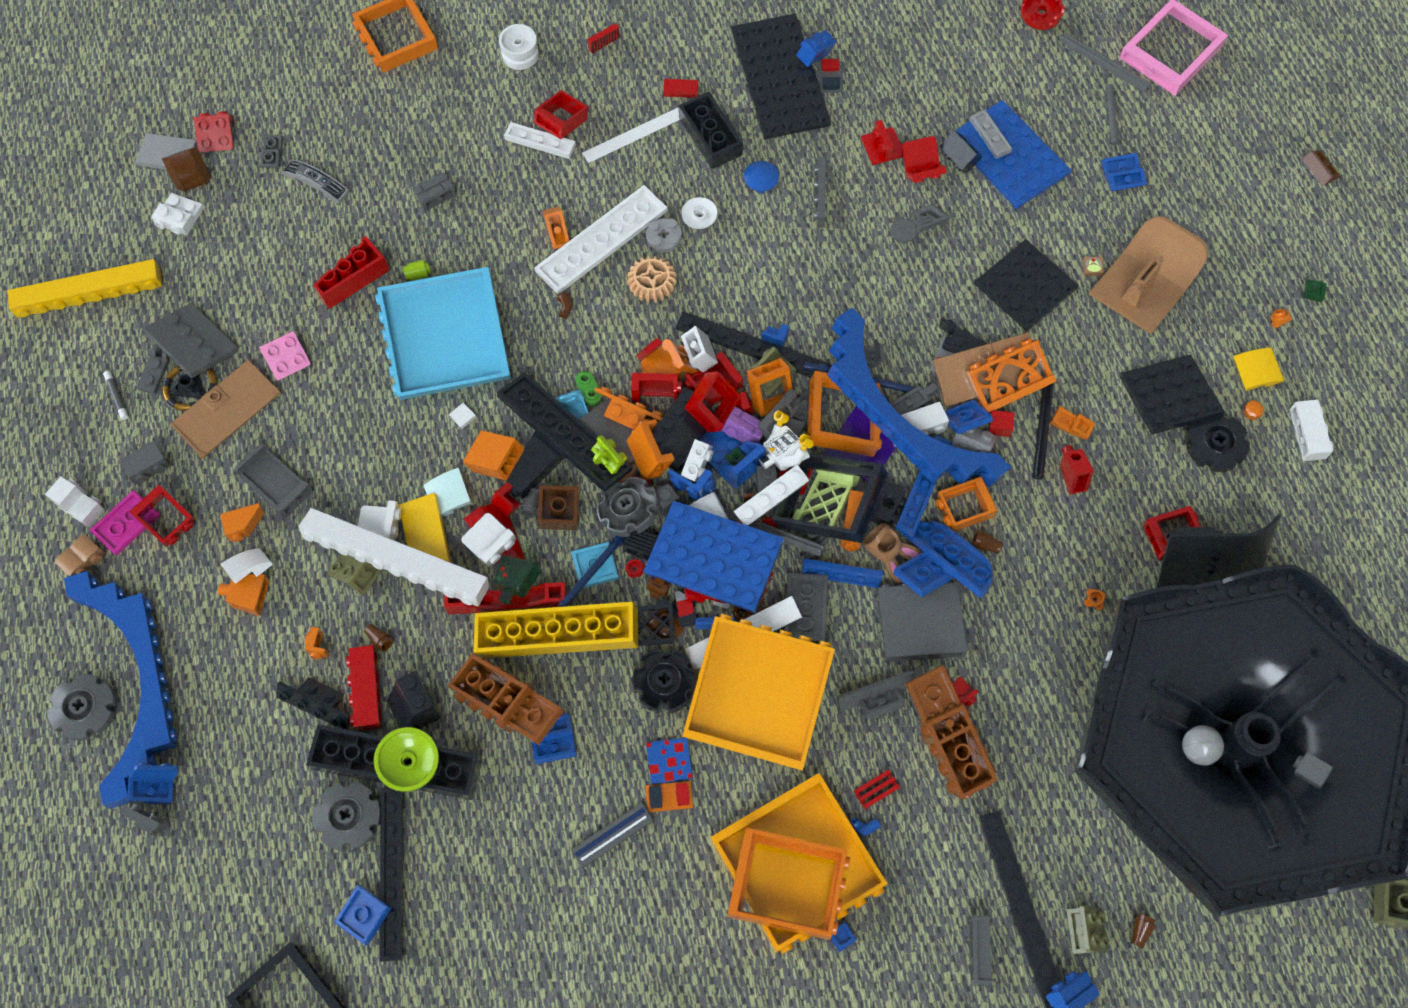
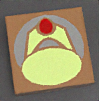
(1093, 266)

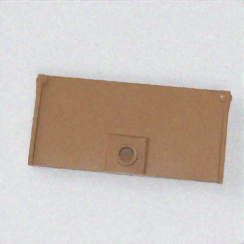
(955, 382)
(225, 409)

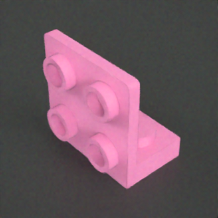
(285, 355)

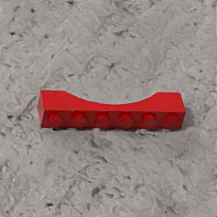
(541, 596)

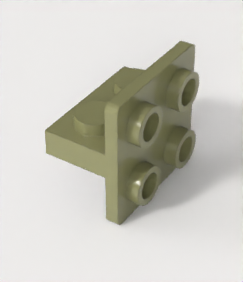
(1087, 930)

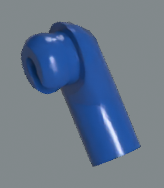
(864, 828)

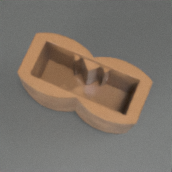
(80, 556)

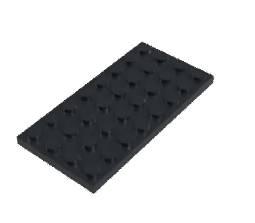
(779, 83)

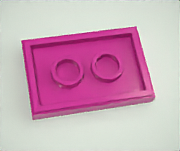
(119, 526)

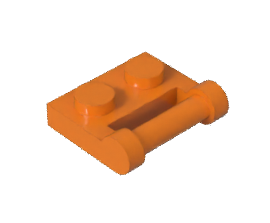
(679, 356)

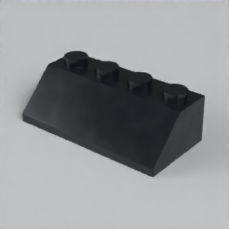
(678, 430)

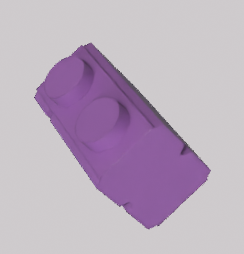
(742, 426)

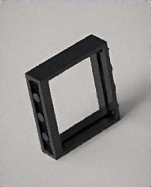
(302, 963)

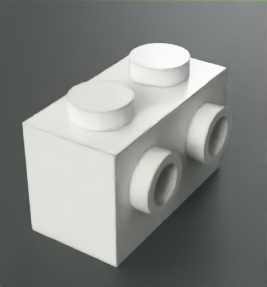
(699, 349)

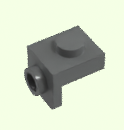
(875, 355)

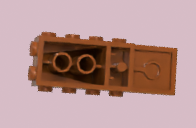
(504, 699)
(950, 734)

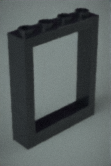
(877, 477)

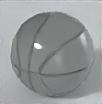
(1203, 745)

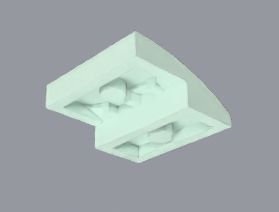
(449, 490)

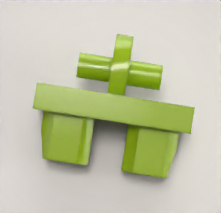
(606, 454)

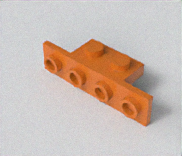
(624, 412)

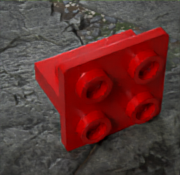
(882, 144)

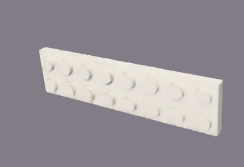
(600, 239)

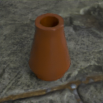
(985, 542)
(380, 639)
(1142, 930)

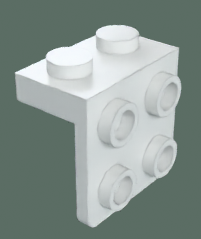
(381, 519)
(488, 539)

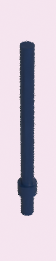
(883, 383)
(617, 541)

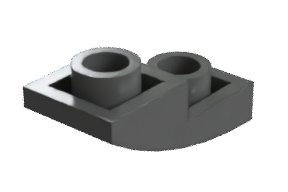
(271, 151)

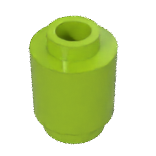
(416, 270)

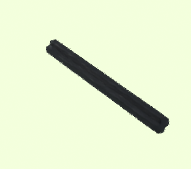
(1043, 430)

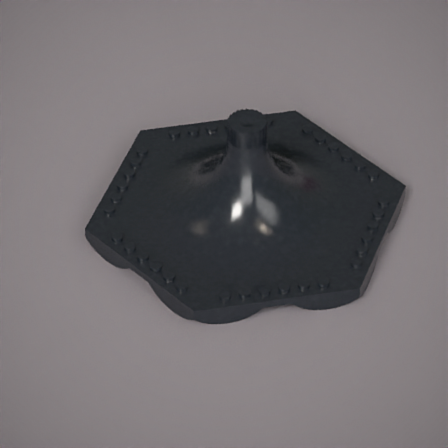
(1278, 677)

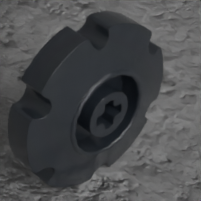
(1218, 443)
(649, 677)

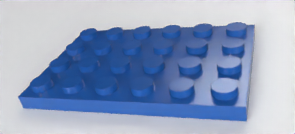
(1024, 171)
(714, 556)

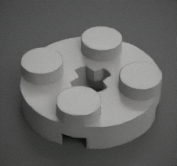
(666, 226)

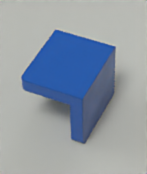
(775, 335)

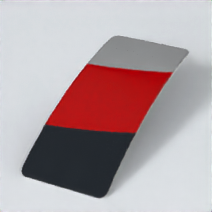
(685, 610)

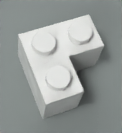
(73, 500)

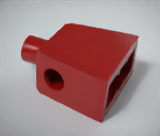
(1076, 470)

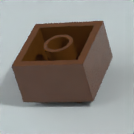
(558, 507)

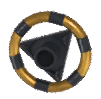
(186, 387)

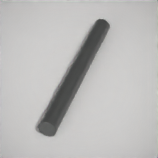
(1111, 114)

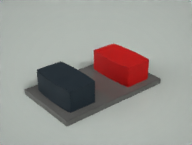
(830, 76)

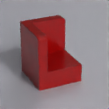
(1002, 423)
(503, 500)

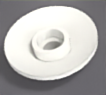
(696, 207)

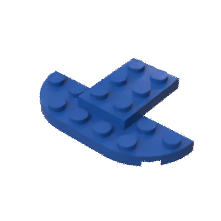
(943, 559)

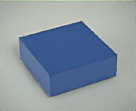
(843, 937)

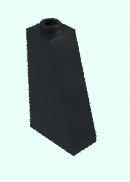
(533, 465)

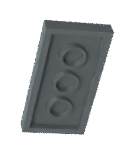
(811, 600)

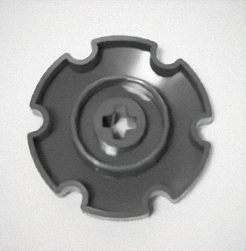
(628, 507)
(81, 707)
(342, 831)

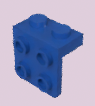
(705, 485)
(151, 784)

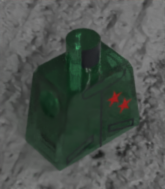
(514, 577)

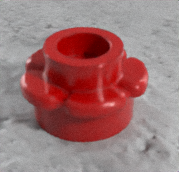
(634, 573)

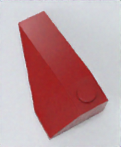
(470, 520)

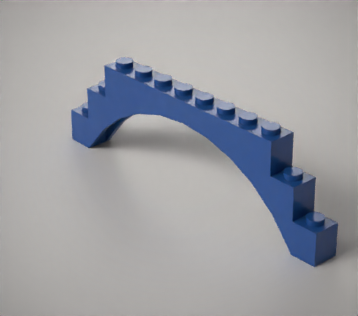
(926, 453)
(154, 722)

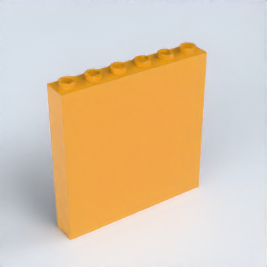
(759, 691)
(794, 883)

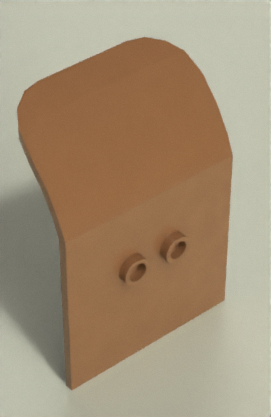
(1152, 272)

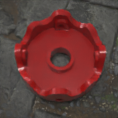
(1042, 21)

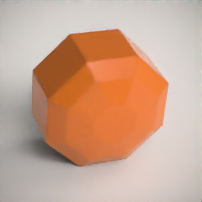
(1253, 410)

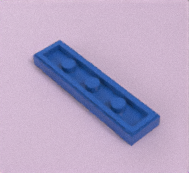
(844, 573)

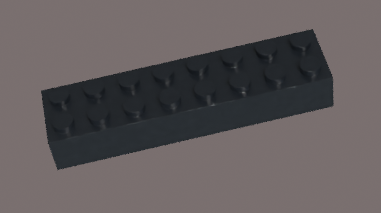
(353, 753)

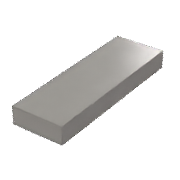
(990, 134)

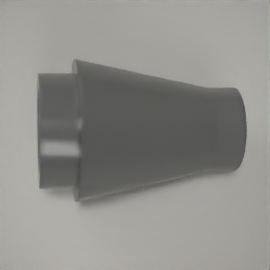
(529, 506)

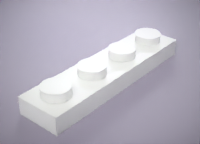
(539, 140)
(771, 496)

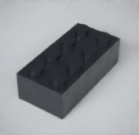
(710, 130)

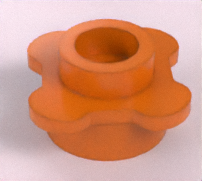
(1100, 596)

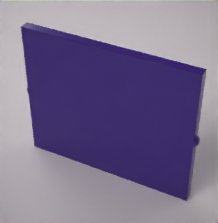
(858, 426)

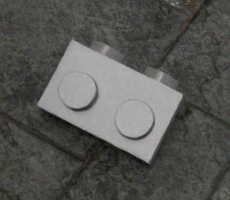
(975, 440)

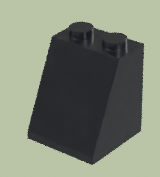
(412, 702)

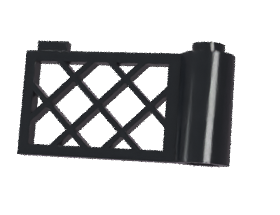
(660, 605)

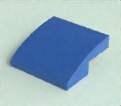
(1123, 172)
(557, 743)

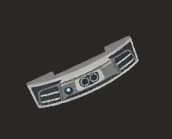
(317, 179)

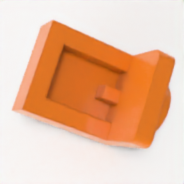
(313, 641)

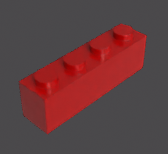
(364, 688)

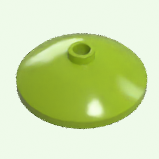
(398, 747)

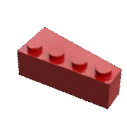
(351, 274)

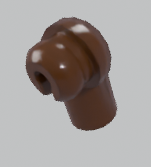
(567, 304)

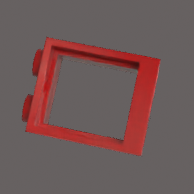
(545, 119)
(708, 420)
(149, 502)
(1155, 534)

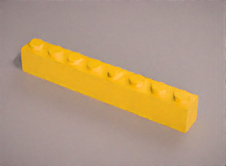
(84, 288)

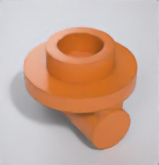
(1280, 317)

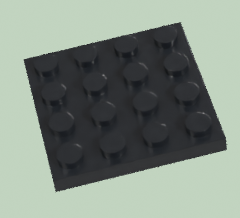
(1026, 285)
(1171, 394)

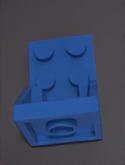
(723, 446)

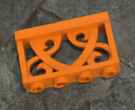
(1035, 382)

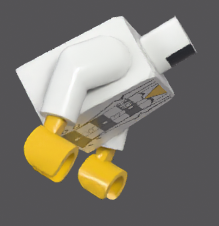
(783, 446)

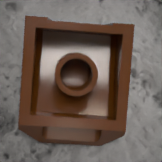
(187, 169)

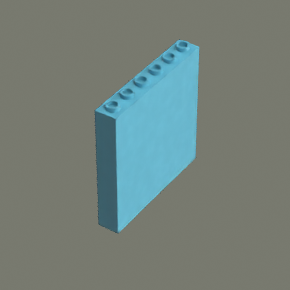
(442, 333)

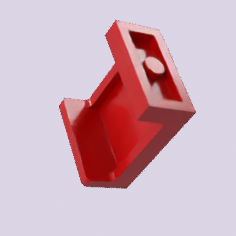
(725, 368)
(654, 385)

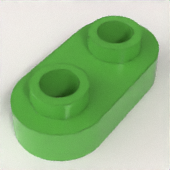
(588, 387)

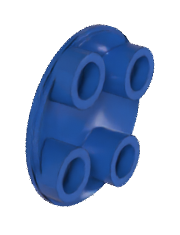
(761, 176)

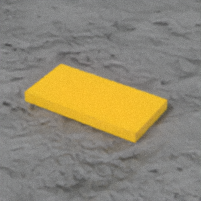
(425, 526)

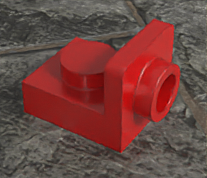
(964, 692)

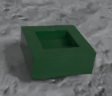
(1315, 290)

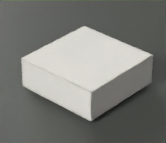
(462, 416)

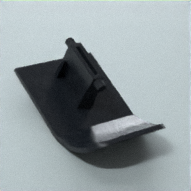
(1211, 555)

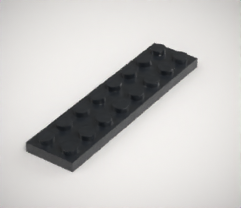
(559, 428)

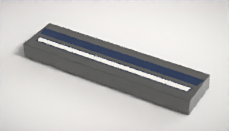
(612, 835)

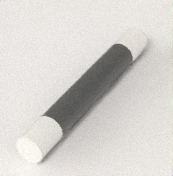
(115, 395)

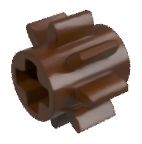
(658, 587)

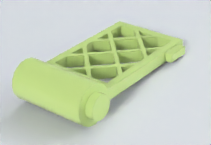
(837, 480)

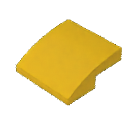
(1258, 368)

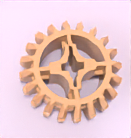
(656, 273)

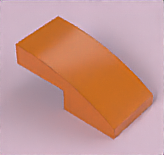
(1072, 424)

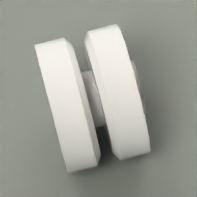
(518, 46)

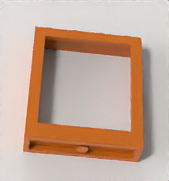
(834, 904)

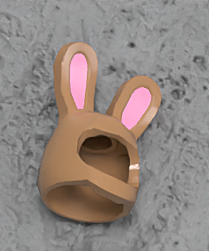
(886, 545)

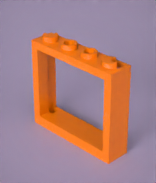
(404, 54)
(832, 440)

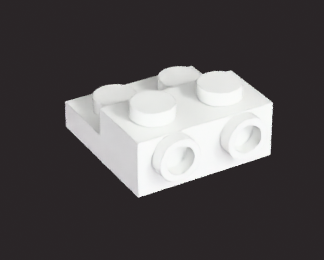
(177, 214)
(696, 460)

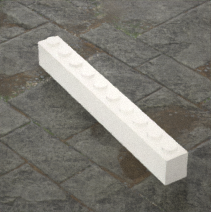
(394, 557)

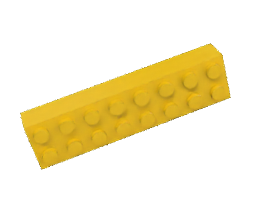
(556, 630)

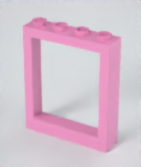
(1158, 71)

